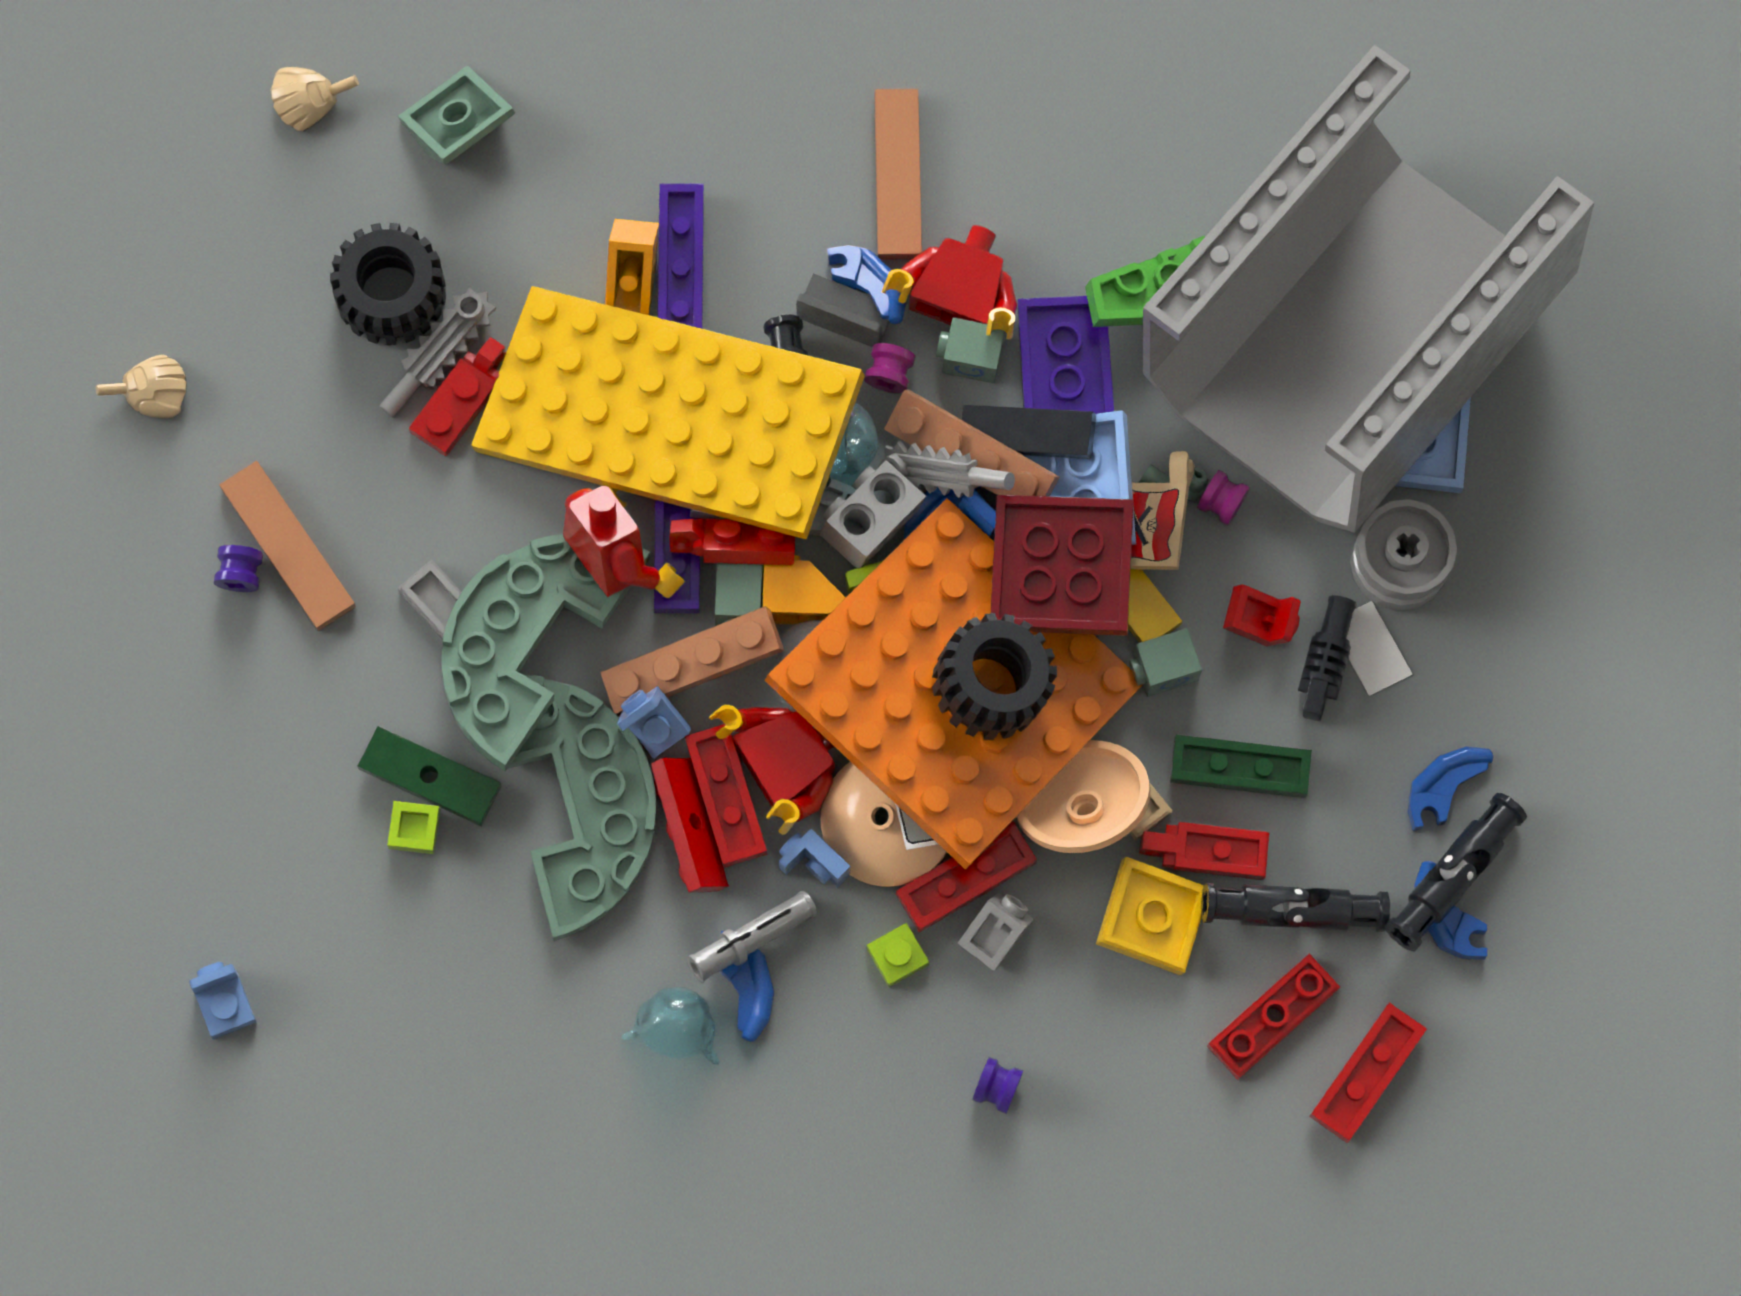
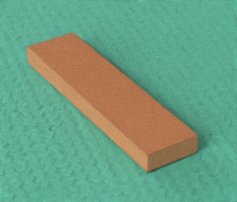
(898, 173)
(287, 545)

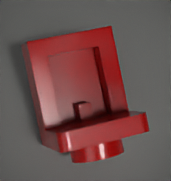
(1262, 616)

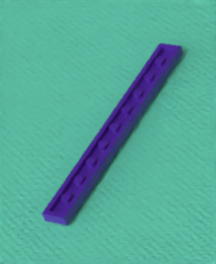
(681, 302)

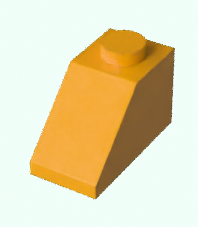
(631, 265)
(798, 592)

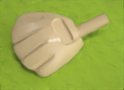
(305, 96)
(151, 387)

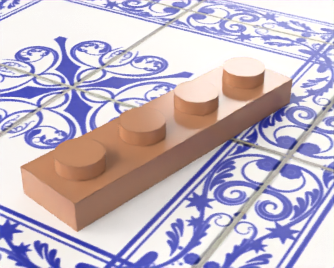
(927, 424)
(696, 658)

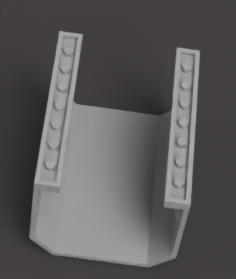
(1349, 307)

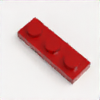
(726, 796)
(953, 887)
(1368, 1072)

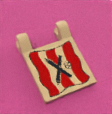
(1161, 516)

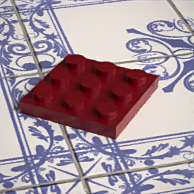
(1063, 563)

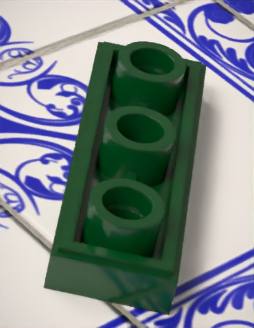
(405, 764)

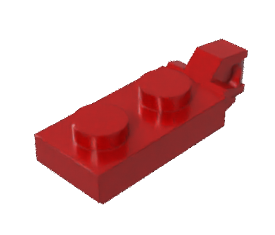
(459, 398)
(731, 542)
(1209, 849)

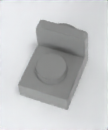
(996, 929)

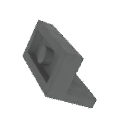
(841, 311)

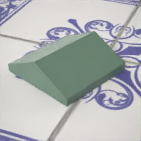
(455, 115)

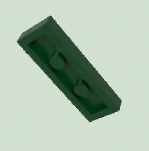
(1240, 766)

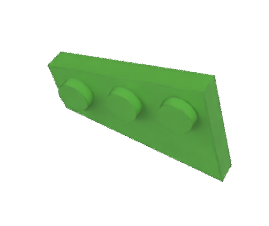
(1122, 293)

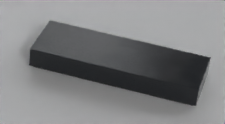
(1036, 430)

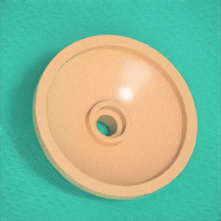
(1089, 801)
(872, 850)

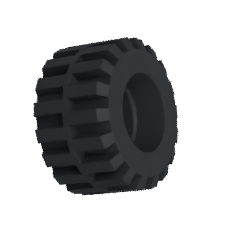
(379, 251)
(1014, 649)

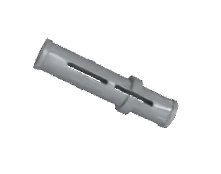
(736, 945)

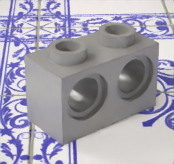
(878, 519)

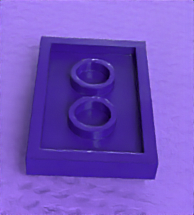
(1063, 356)

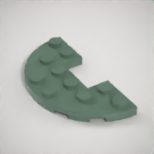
(497, 630)
(607, 803)

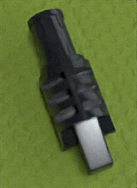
(1327, 657)

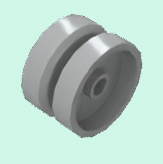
(1407, 529)

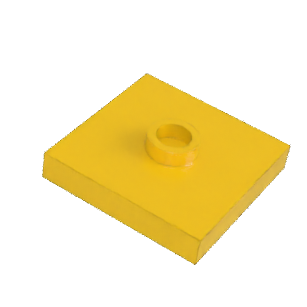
(1152, 916)

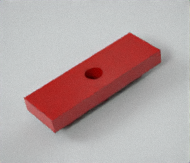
(689, 825)
(1254, 1035)

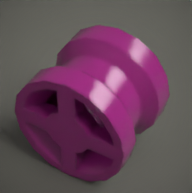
(889, 368)
(1223, 497)

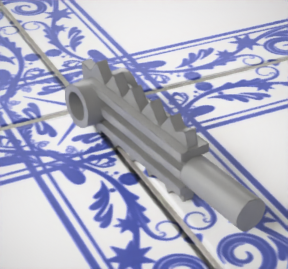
(439, 349)
(943, 470)

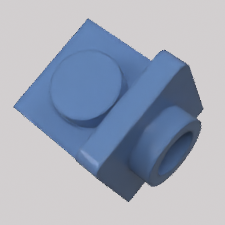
(653, 720)
(823, 860)
(222, 999)

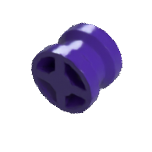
(238, 568)
(997, 1085)

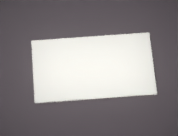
(1374, 651)

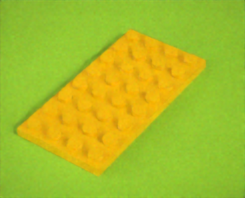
(669, 411)

